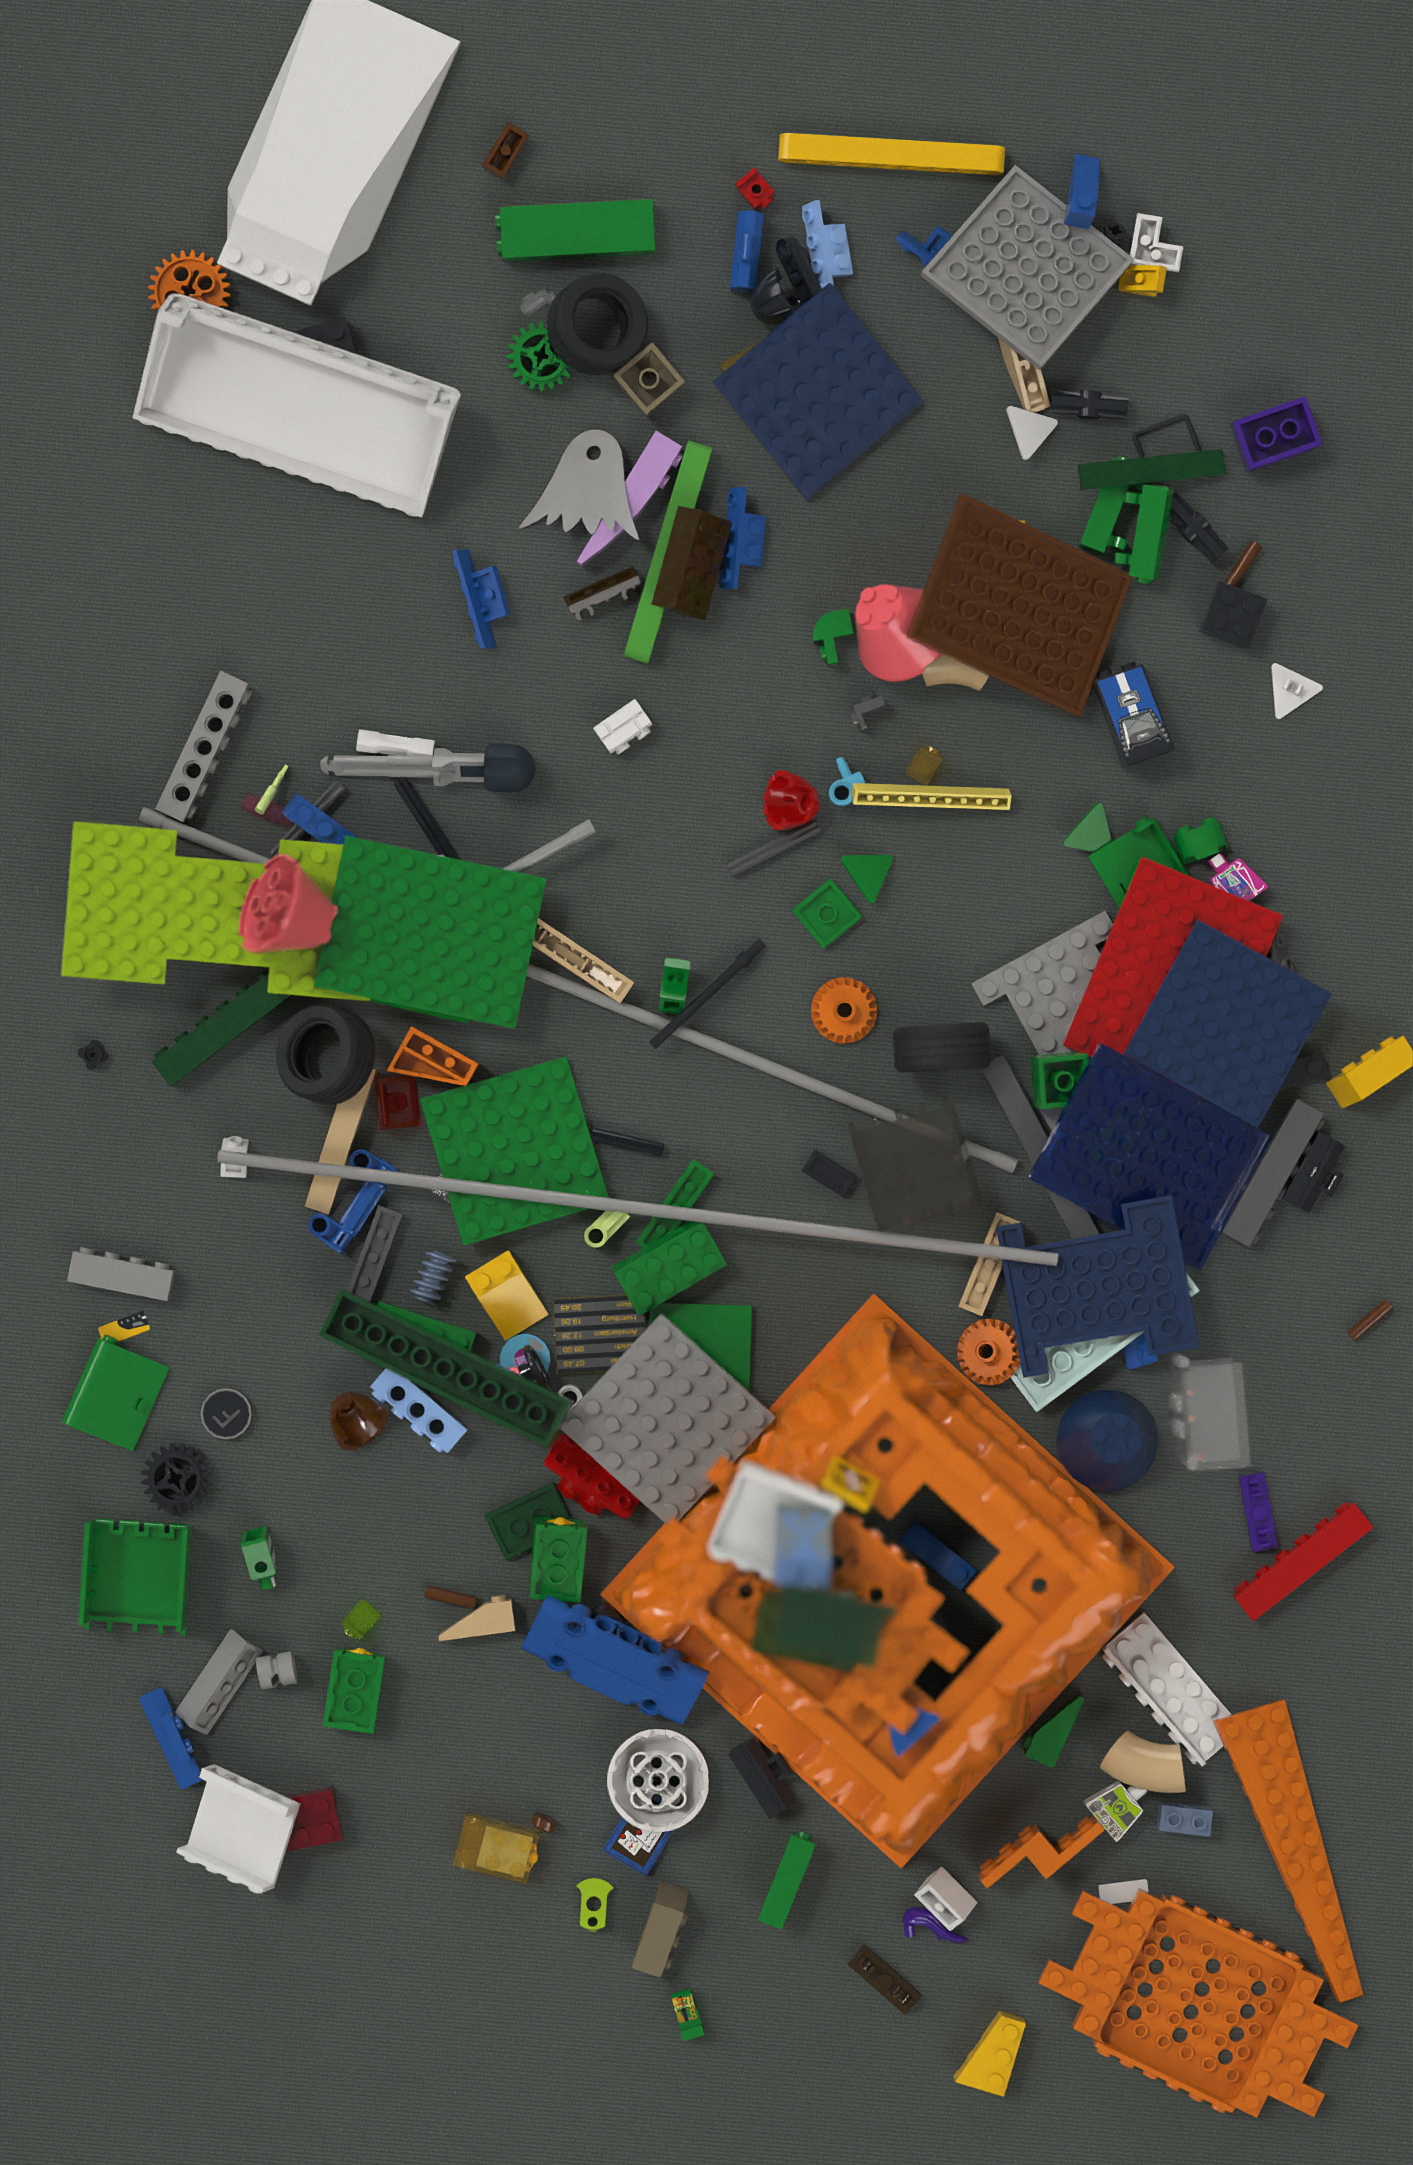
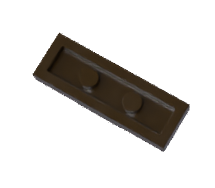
(602, 591)
(884, 1979)

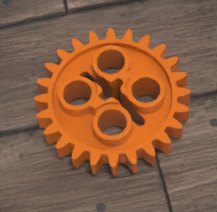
(167, 284)

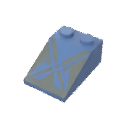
(802, 1546)

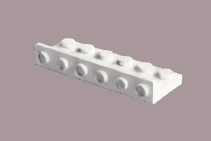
(1168, 1687)

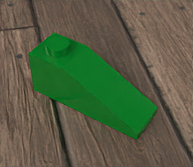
(1050, 1735)

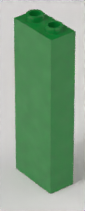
(576, 230)

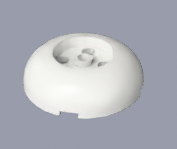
(679, 1759)

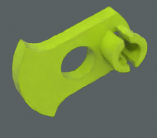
(593, 1888)

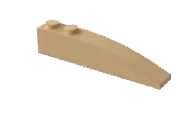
(580, 962)
(338, 1147)

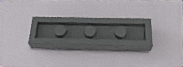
(374, 1252)

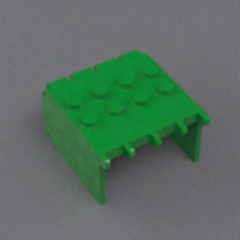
(136, 1574)

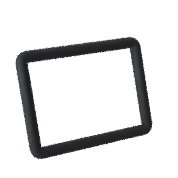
(1163, 424)

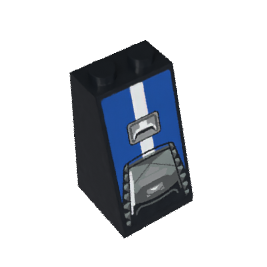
(1132, 715)

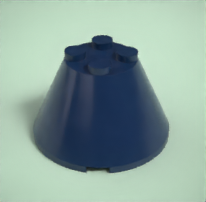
(1107, 1440)

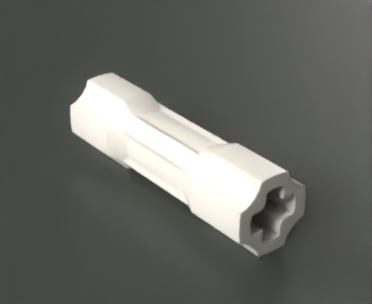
(386, 744)

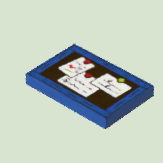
(636, 1846)

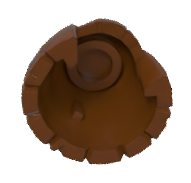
(356, 1419)

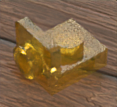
(924, 764)

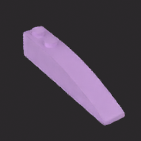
(641, 486)

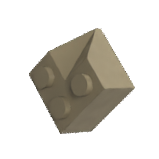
(648, 379)

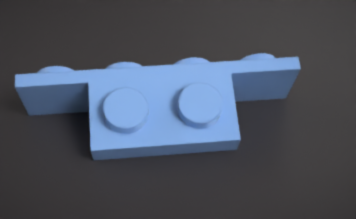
(826, 246)

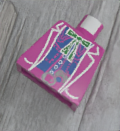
(1235, 878)

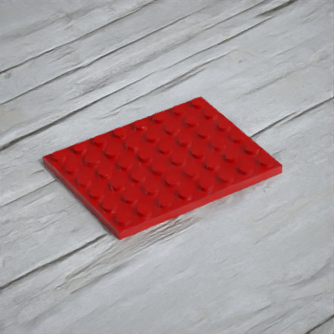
(1144, 943)

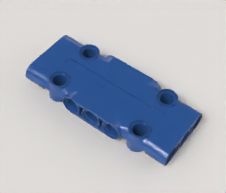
(615, 1660)

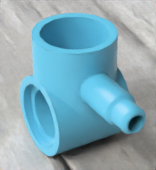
(847, 782)

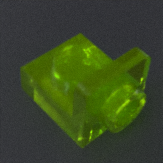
(360, 1619)

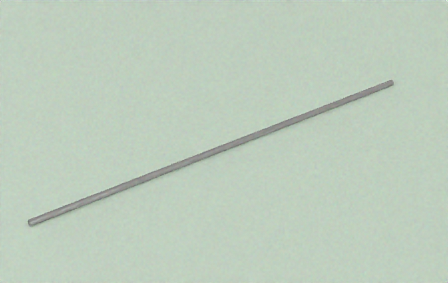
(639, 1208)

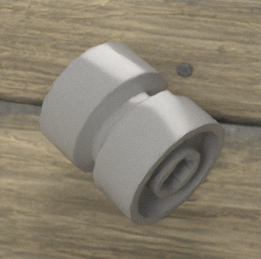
(276, 1670)

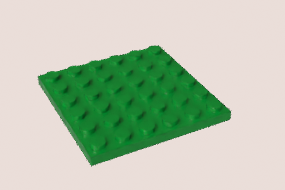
(513, 1133)

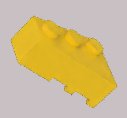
(1372, 1071)
(993, 2057)

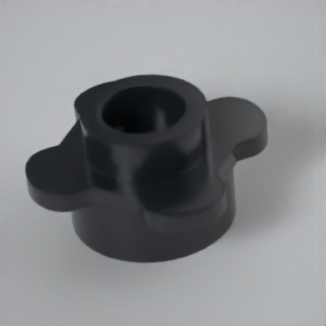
(85, 1054)

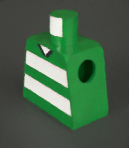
(258, 1548)

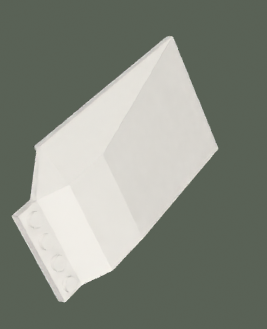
(331, 144)

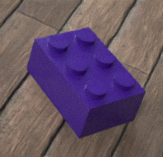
(1276, 434)

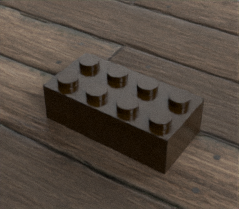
(691, 563)

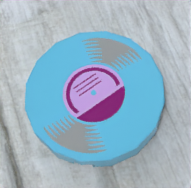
(513, 1354)

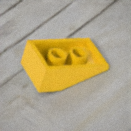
(506, 1295)

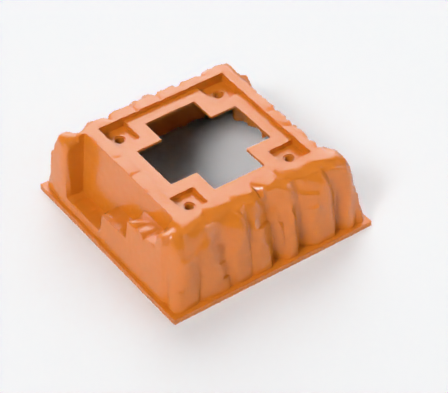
(944, 1431)

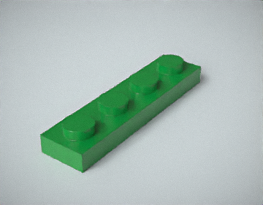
(682, 1194)

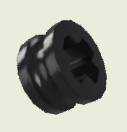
(1117, 229)

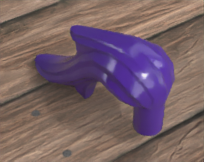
(924, 1917)

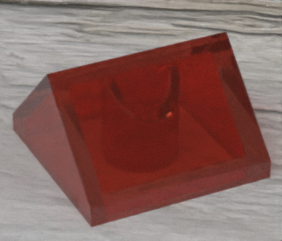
(397, 1102)

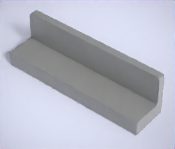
(218, 1682)

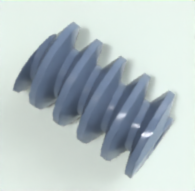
(432, 1276)

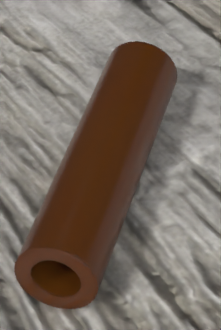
(1243, 563)
(1370, 1320)
(450, 1597)

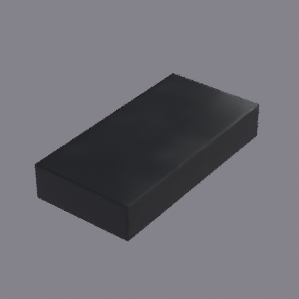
(829, 1173)

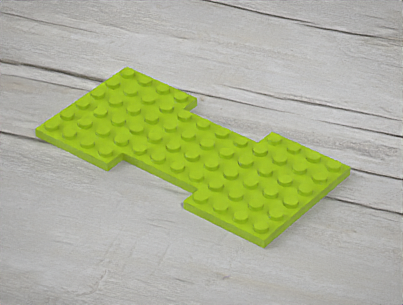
(144, 905)

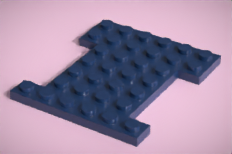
(1103, 1287)

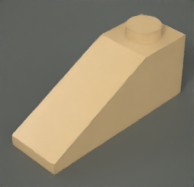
(1026, 379)
(487, 1619)

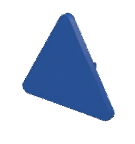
(918, 1727)

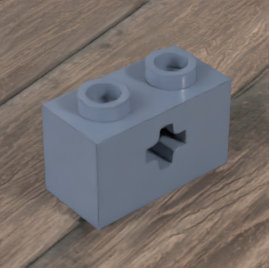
(1184, 1818)

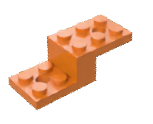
(1040, 1850)

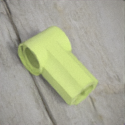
(608, 1224)

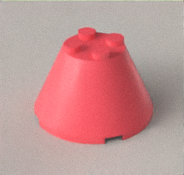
(882, 628)
(285, 910)

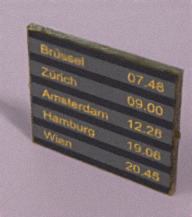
(593, 1332)

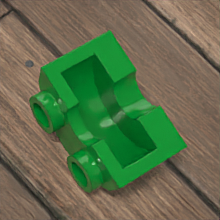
(1200, 841)

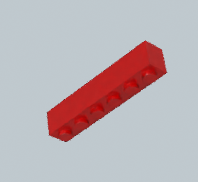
(1301, 1561)

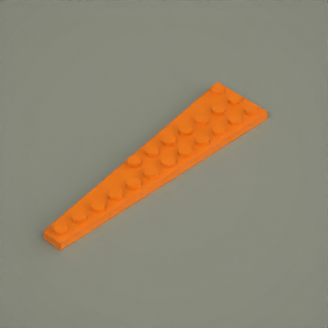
(1276, 1785)

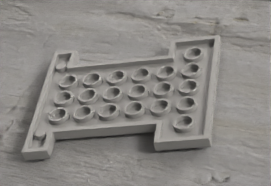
(1048, 987)

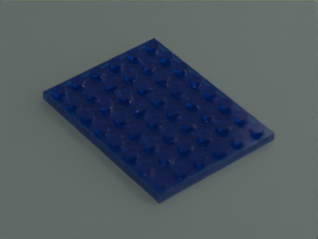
(1147, 1138)

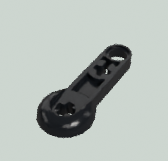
(799, 270)

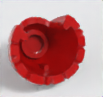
(789, 801)

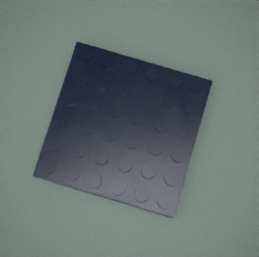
(817, 391)
(1227, 1023)

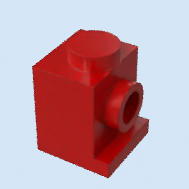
(745, 185)

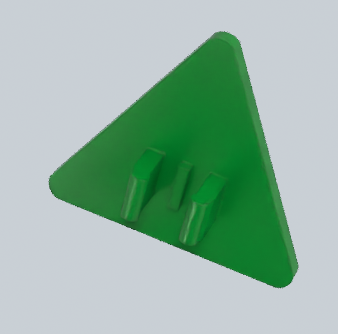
(1091, 832)
(867, 872)

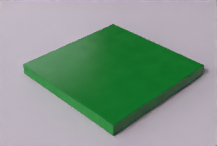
(716, 1329)

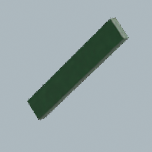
(1151, 469)

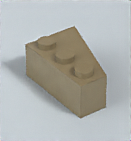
(661, 1929)

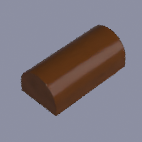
(504, 150)

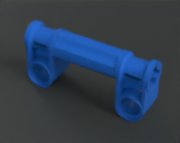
(358, 1209)

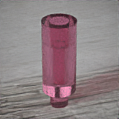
(272, 813)

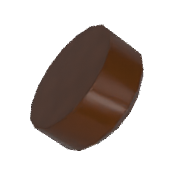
(544, 1822)

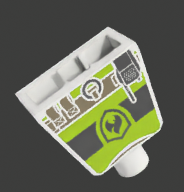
(1116, 1808)

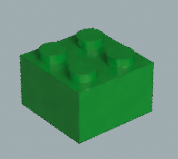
(1056, 1077)

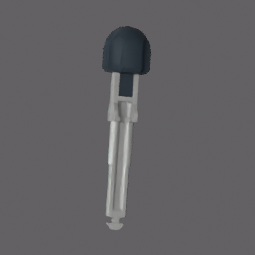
(501, 768)

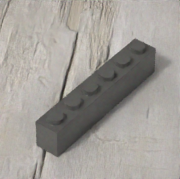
(1272, 1172)

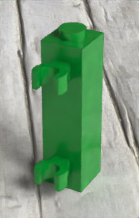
(1103, 518)
(1150, 532)
(787, 1879)

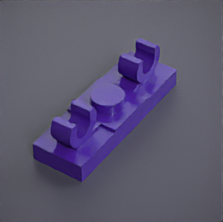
(1258, 1511)

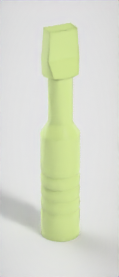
(270, 792)

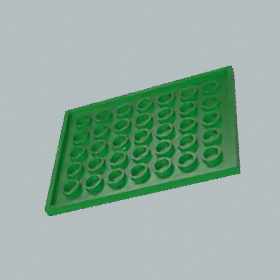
(430, 932)

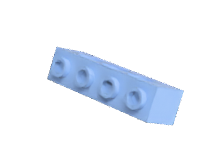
(414, 1393)

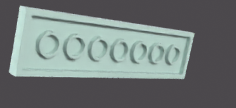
(1072, 1363)

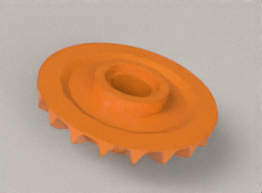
(825, 1010)
(1005, 1354)

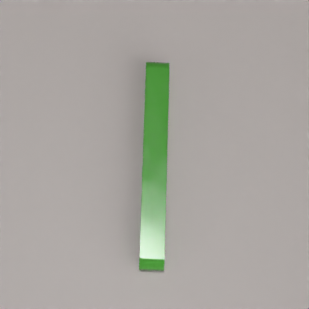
(684, 494)

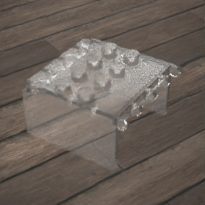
(1209, 1413)

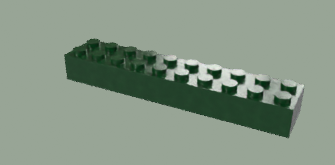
(446, 1368)

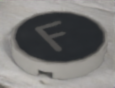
(226, 1413)

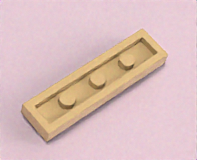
(984, 1272)

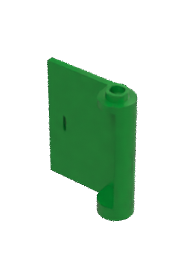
(1120, 858)
(110, 1392)

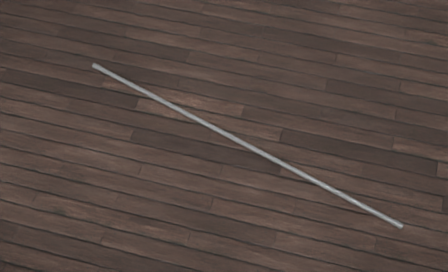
(993, 1157)

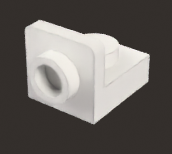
(234, 1144)

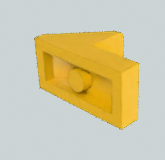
(1143, 280)

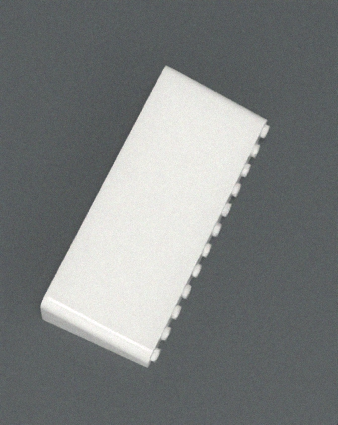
(295, 404)

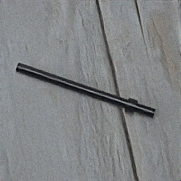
(743, 960)

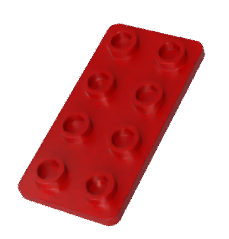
(587, 1480)

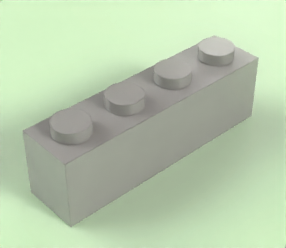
(121, 1275)

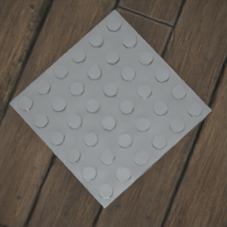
(1026, 269)
(665, 1419)

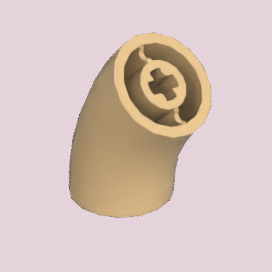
(952, 672)
(1145, 1764)

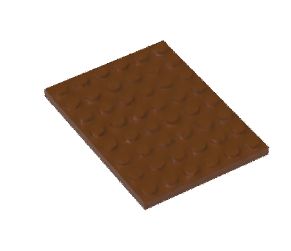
(1019, 606)

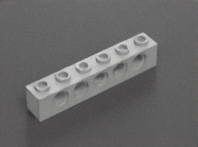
(224, 685)

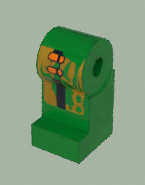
(687, 2015)

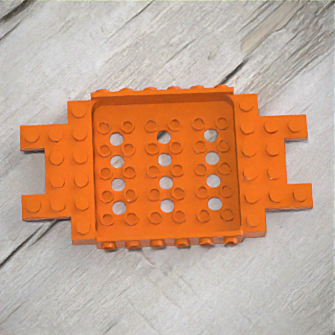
(906, 1638)
(1276, 2040)

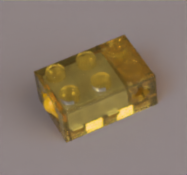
(497, 1848)

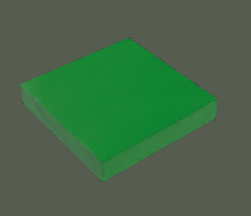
(827, 913)

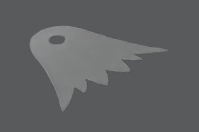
(587, 487)

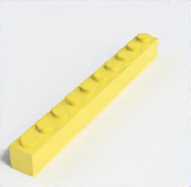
(931, 796)

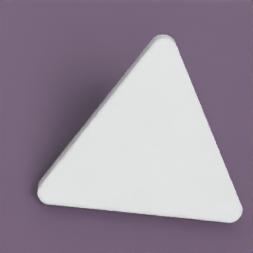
(1029, 429)
(1290, 689)

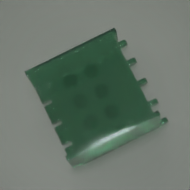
(819, 1627)

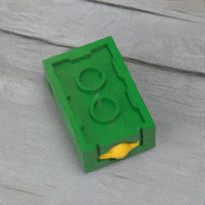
(557, 1558)
(354, 1690)

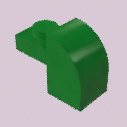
(830, 627)
(674, 985)

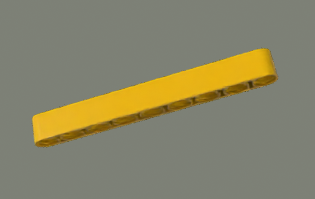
(891, 154)

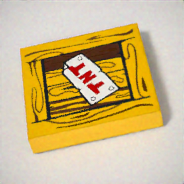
(849, 1483)

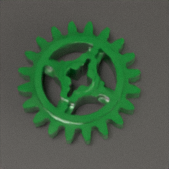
(520, 350)

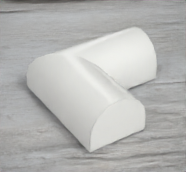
(1147, 249)

